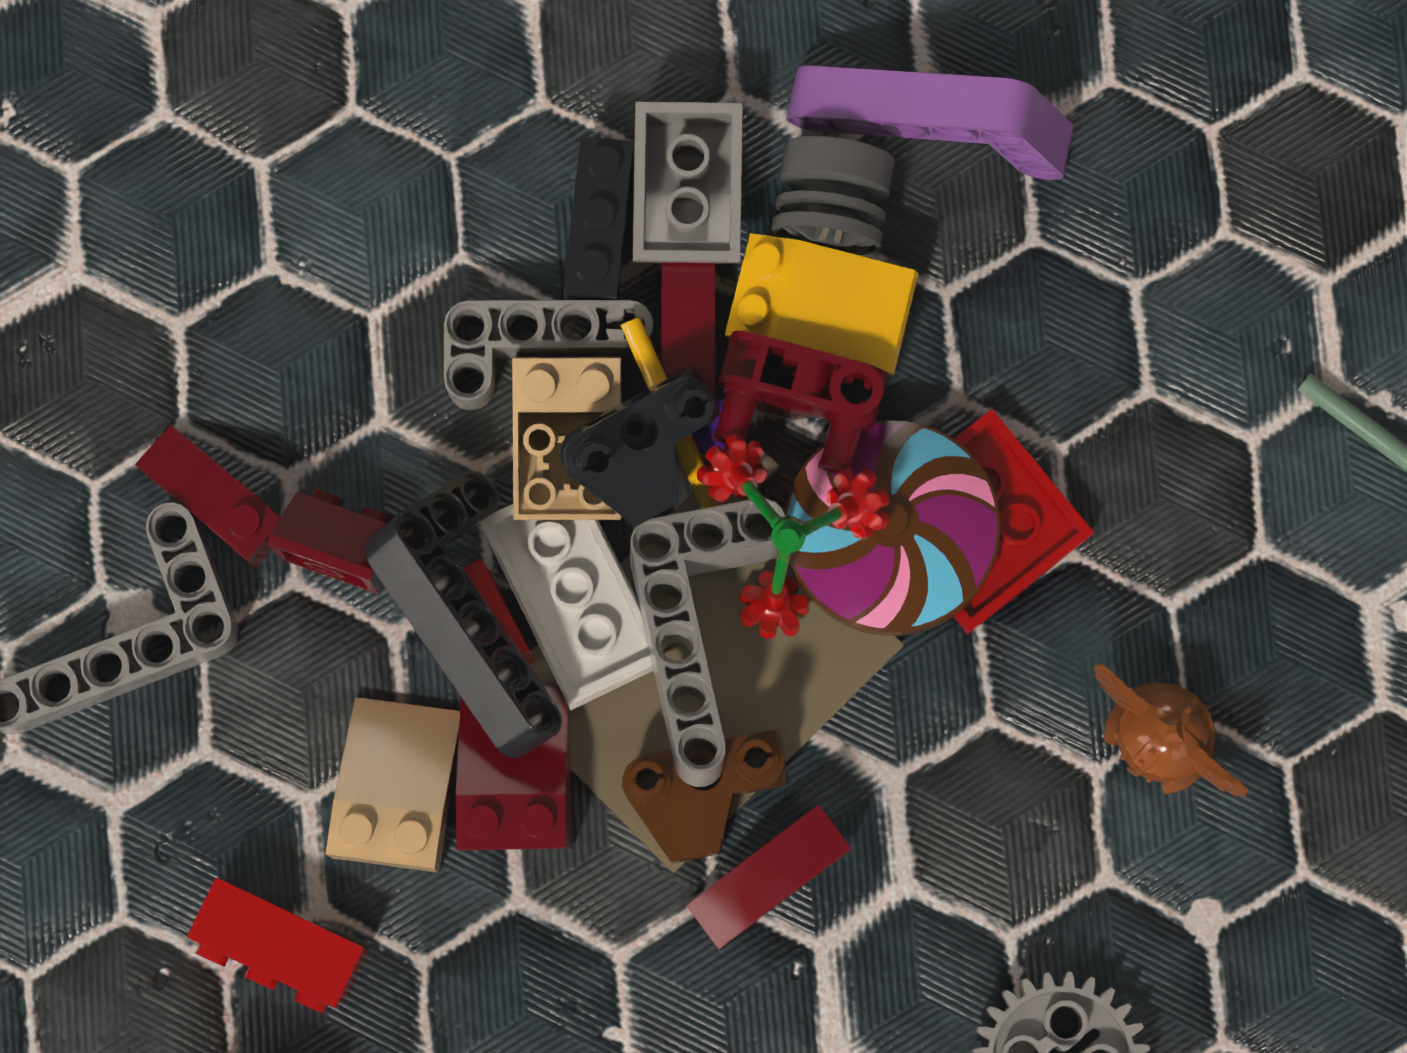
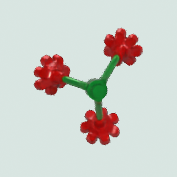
(852, 506)

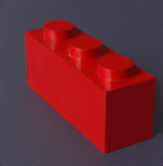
(276, 946)

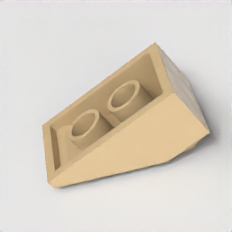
(394, 785)

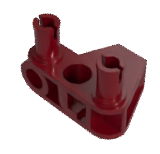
(814, 392)

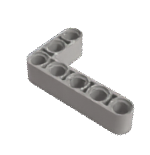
(681, 624)
(133, 645)

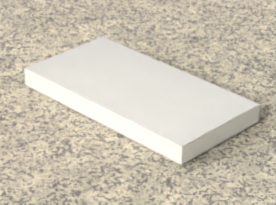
(573, 601)

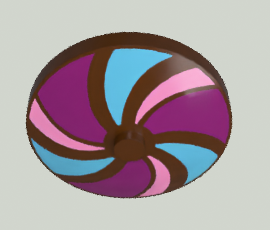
(930, 553)

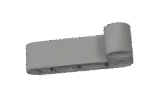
(550, 318)

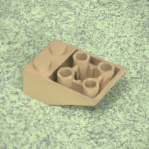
(548, 403)

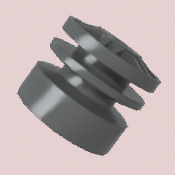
(833, 193)

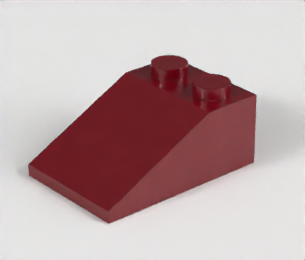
(513, 800)

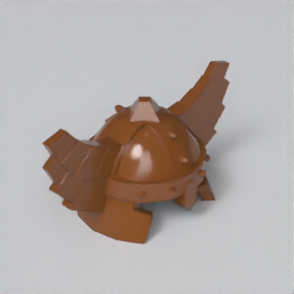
(1164, 734)

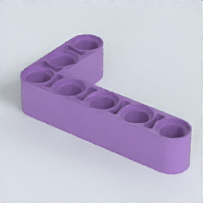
(936, 107)

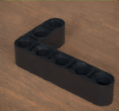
(454, 618)

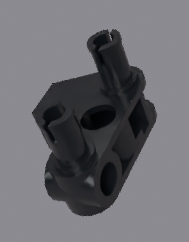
(639, 471)

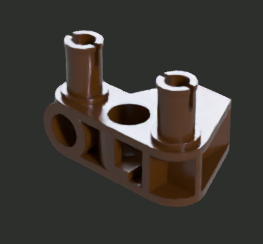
(691, 819)

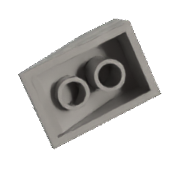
(687, 182)

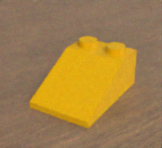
(823, 299)

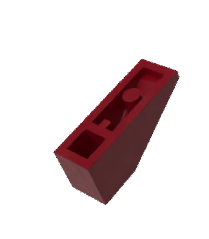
(211, 495)

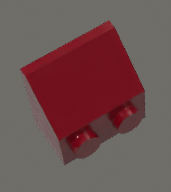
(328, 538)

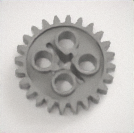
(1029, 1019)

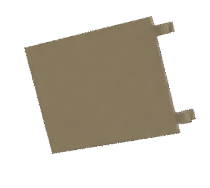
(756, 681)

